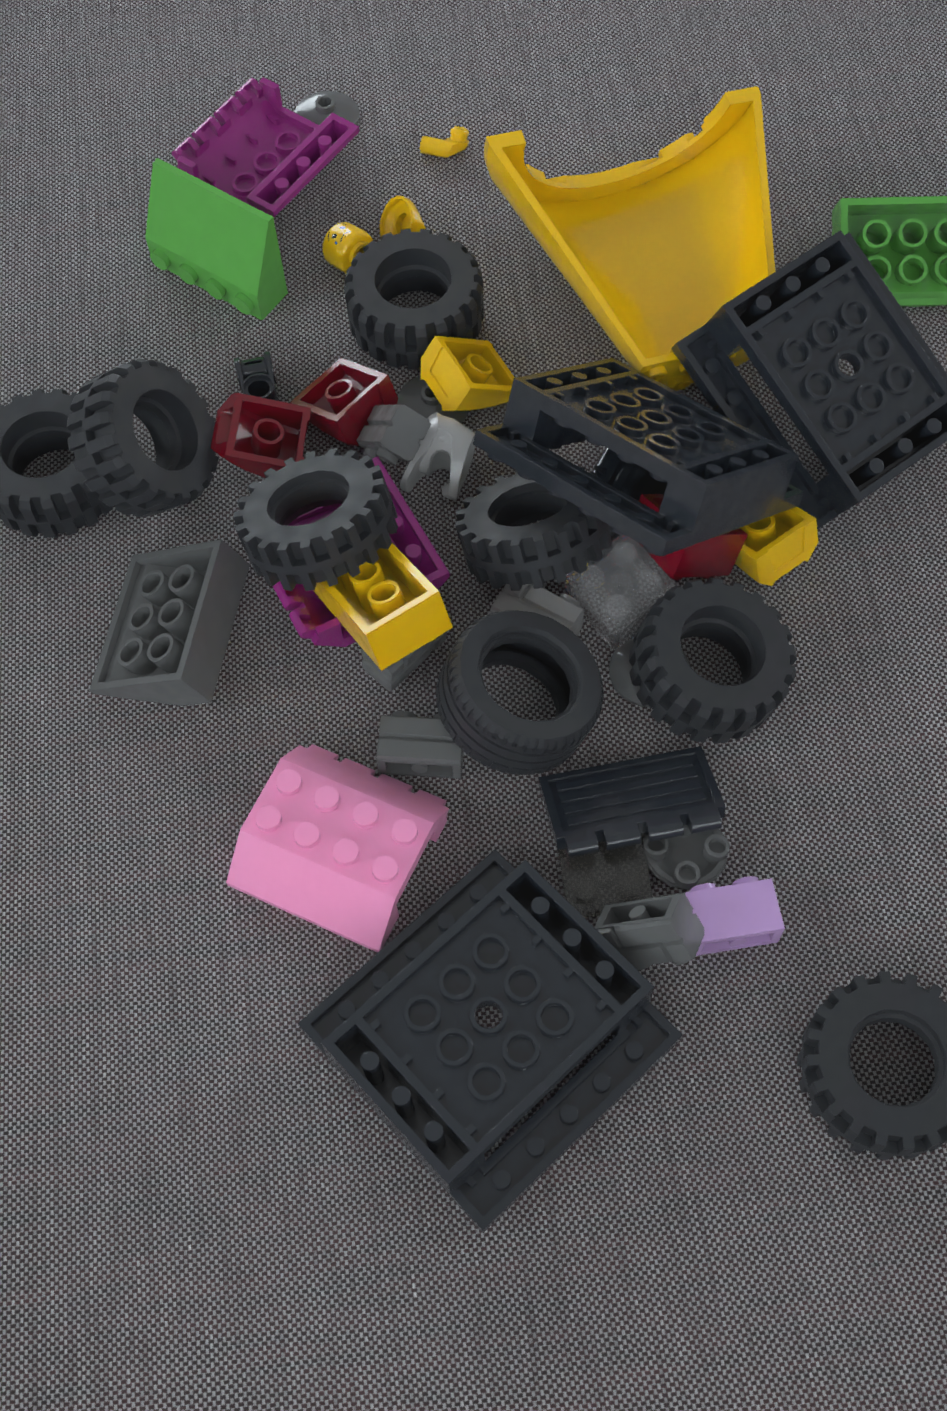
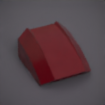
(344, 399)
(260, 432)

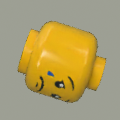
(343, 244)

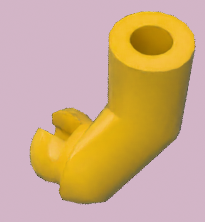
(446, 147)

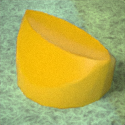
(400, 214)

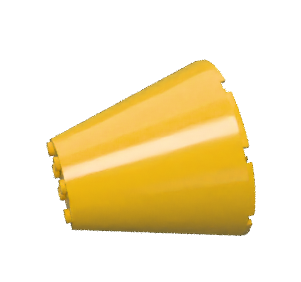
(657, 238)

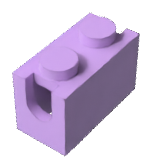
(737, 914)

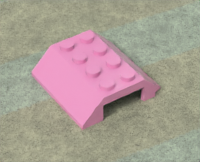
(335, 843)

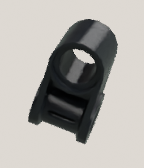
(257, 376)

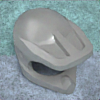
(446, 447)

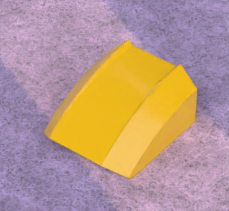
(465, 373)
(777, 545)

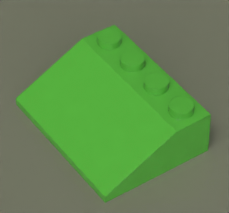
(214, 241)
(903, 243)

